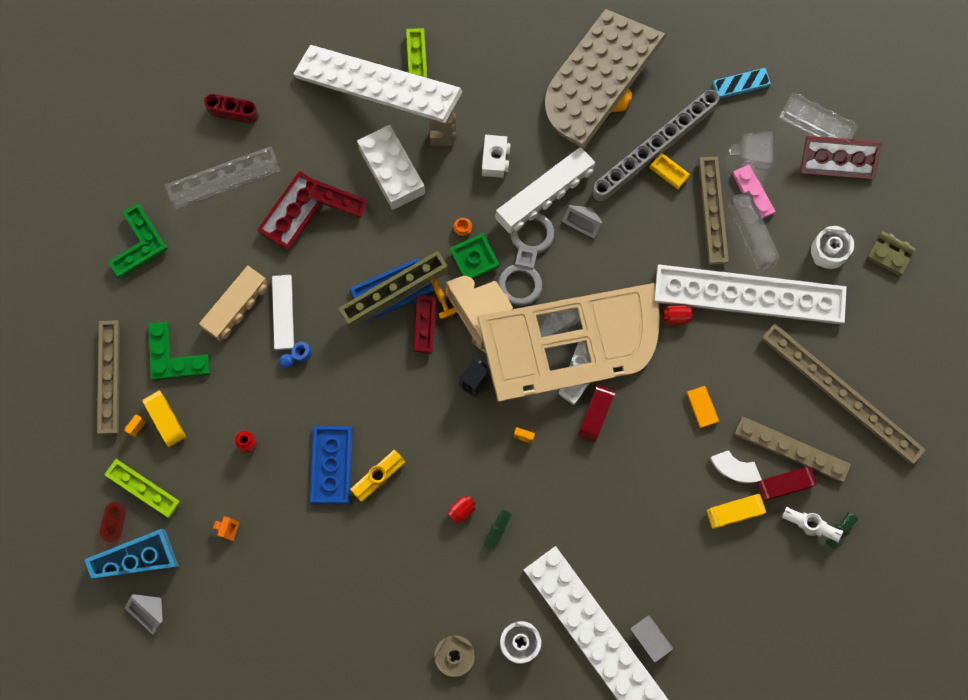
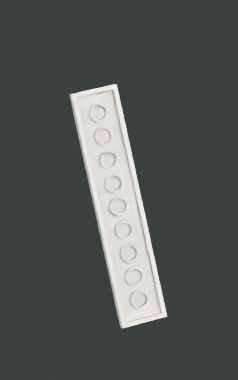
(378, 83)
(750, 294)
(591, 629)

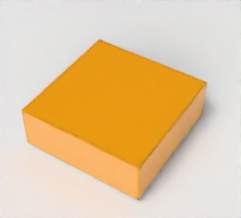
(135, 425)
(524, 435)

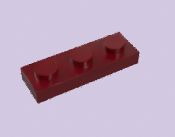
(337, 198)
(424, 324)

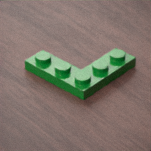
(149, 247)
(163, 365)

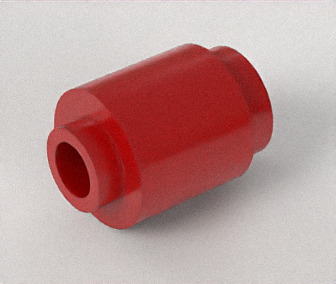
(677, 315)
(247, 447)
(461, 509)

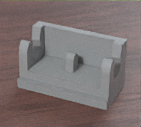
(651, 638)

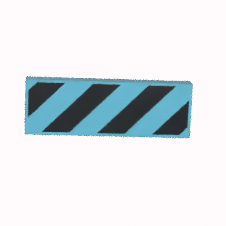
(742, 83)

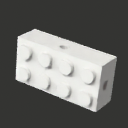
(391, 167)

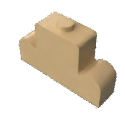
(478, 301)

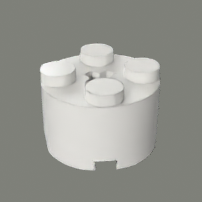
(833, 256)
(531, 638)

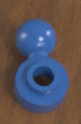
(287, 361)

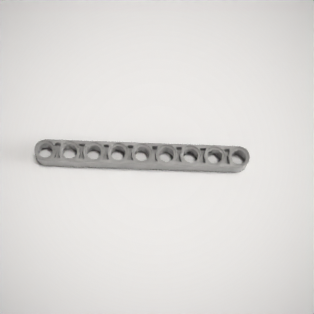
(651, 152)

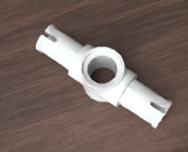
(822, 528)

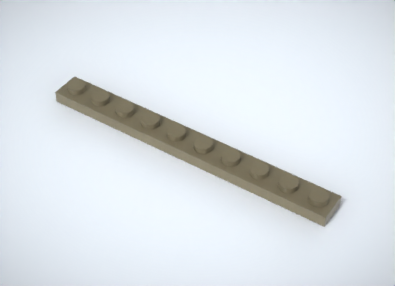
(843, 394)

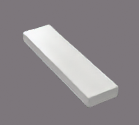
(283, 312)

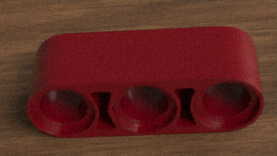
(225, 102)
(596, 413)
(786, 483)

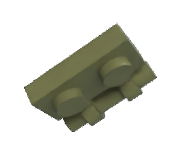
(889, 258)

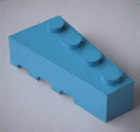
(138, 555)

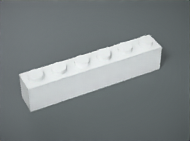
(545, 190)

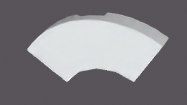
(735, 469)

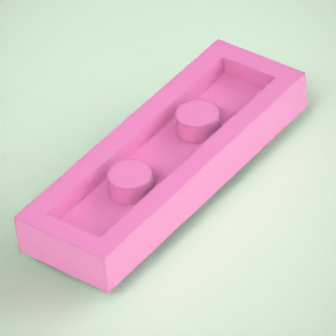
(748, 181)

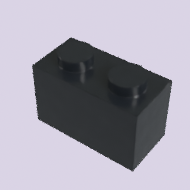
(474, 377)

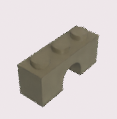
(443, 133)

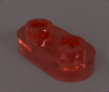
(112, 522)

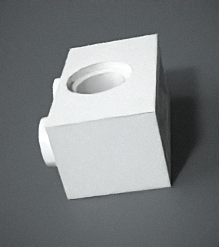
(495, 145)

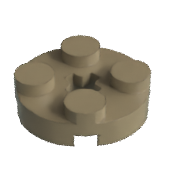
(453, 644)

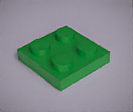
(474, 257)

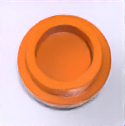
(462, 226)

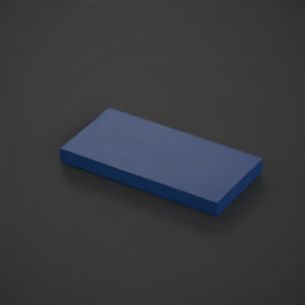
(371, 283)
(331, 465)

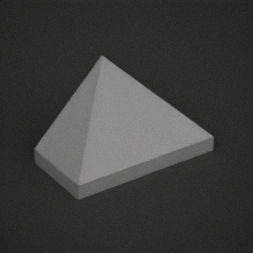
(583, 220)
(146, 611)

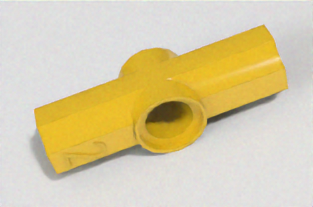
(368, 485)

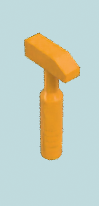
(441, 298)

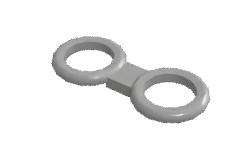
(525, 262)

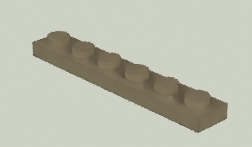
(713, 210)
(108, 377)
(792, 449)

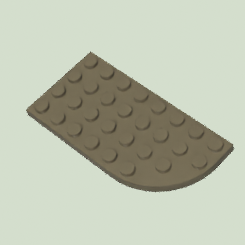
(598, 75)

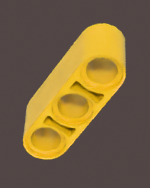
(164, 418)
(736, 511)

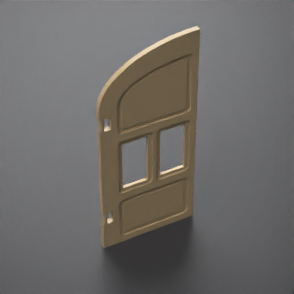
(617, 329)

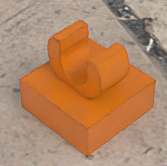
(227, 528)

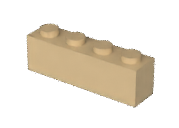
(234, 303)

